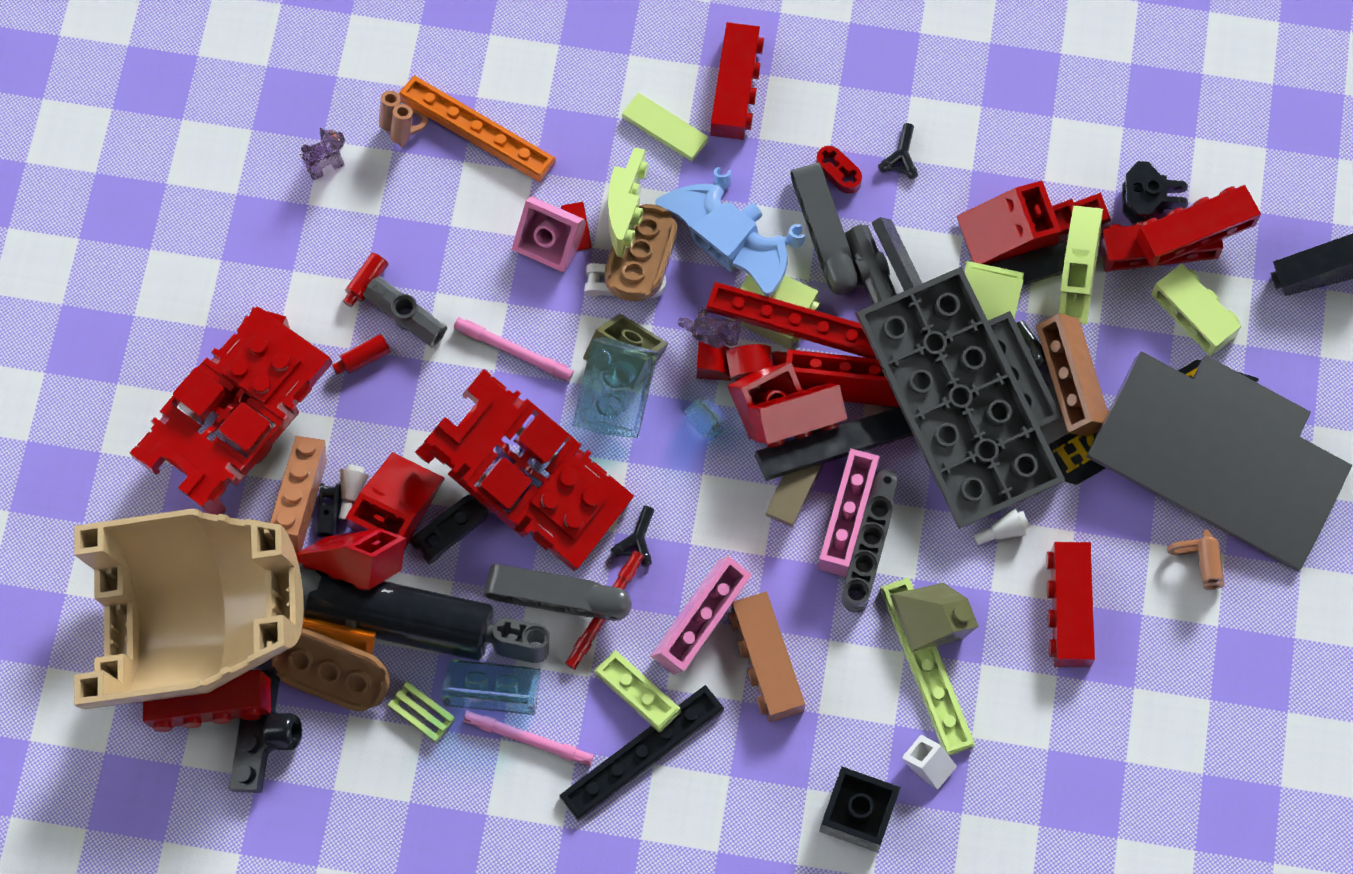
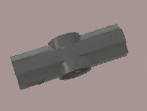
(870, 264)
(391, 301)

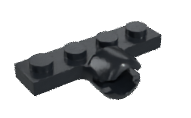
(258, 739)

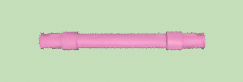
(481, 334)
(564, 751)

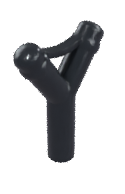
(901, 154)
(1033, 344)
(637, 538)

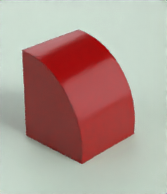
(748, 359)
(712, 363)

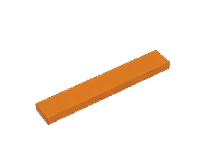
(477, 128)

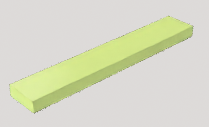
(932, 683)

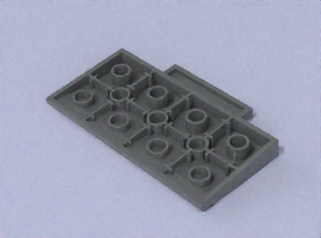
(966, 395)
(1222, 454)

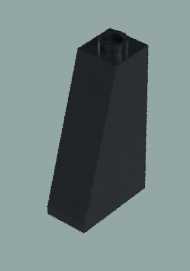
(1315, 267)

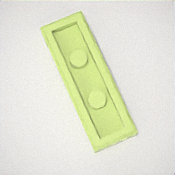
(665, 127)
(637, 691)

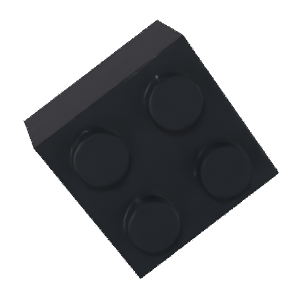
(859, 809)

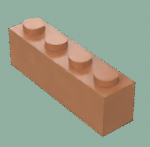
(1072, 374)
(300, 488)
(767, 657)

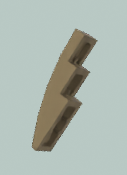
(793, 494)

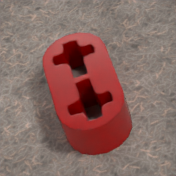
(843, 167)

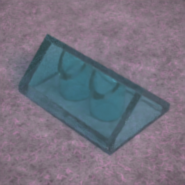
(491, 687)

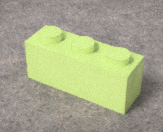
(1196, 309)

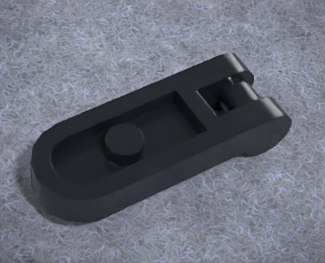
(450, 527)

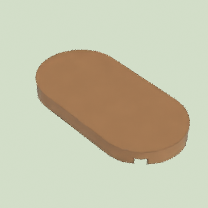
(645, 263)
(333, 671)

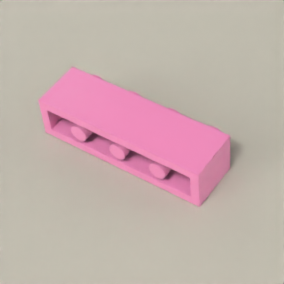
(848, 512)
(701, 615)

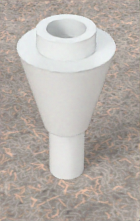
(352, 482)
(1010, 525)

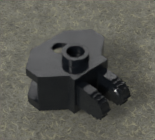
(1146, 193)

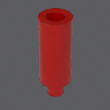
(372, 268)
(362, 355)

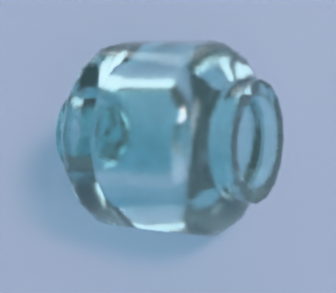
(704, 419)

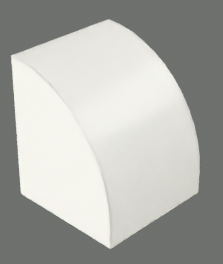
(929, 761)

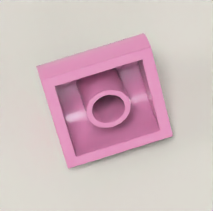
(548, 234)

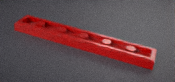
(789, 319)

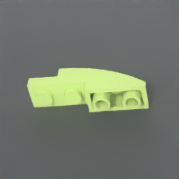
(625, 201)
(1080, 262)

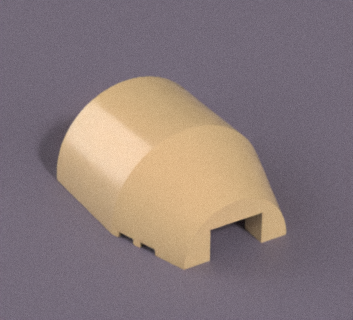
(186, 603)

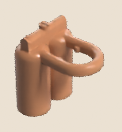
(397, 118)
(1209, 558)

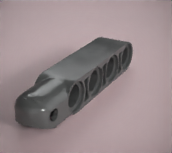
(825, 228)
(880, 496)
(556, 593)

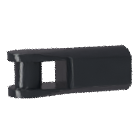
(327, 513)

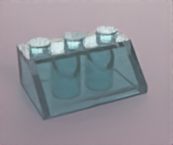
(614, 388)

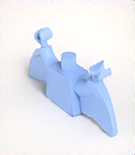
(732, 234)

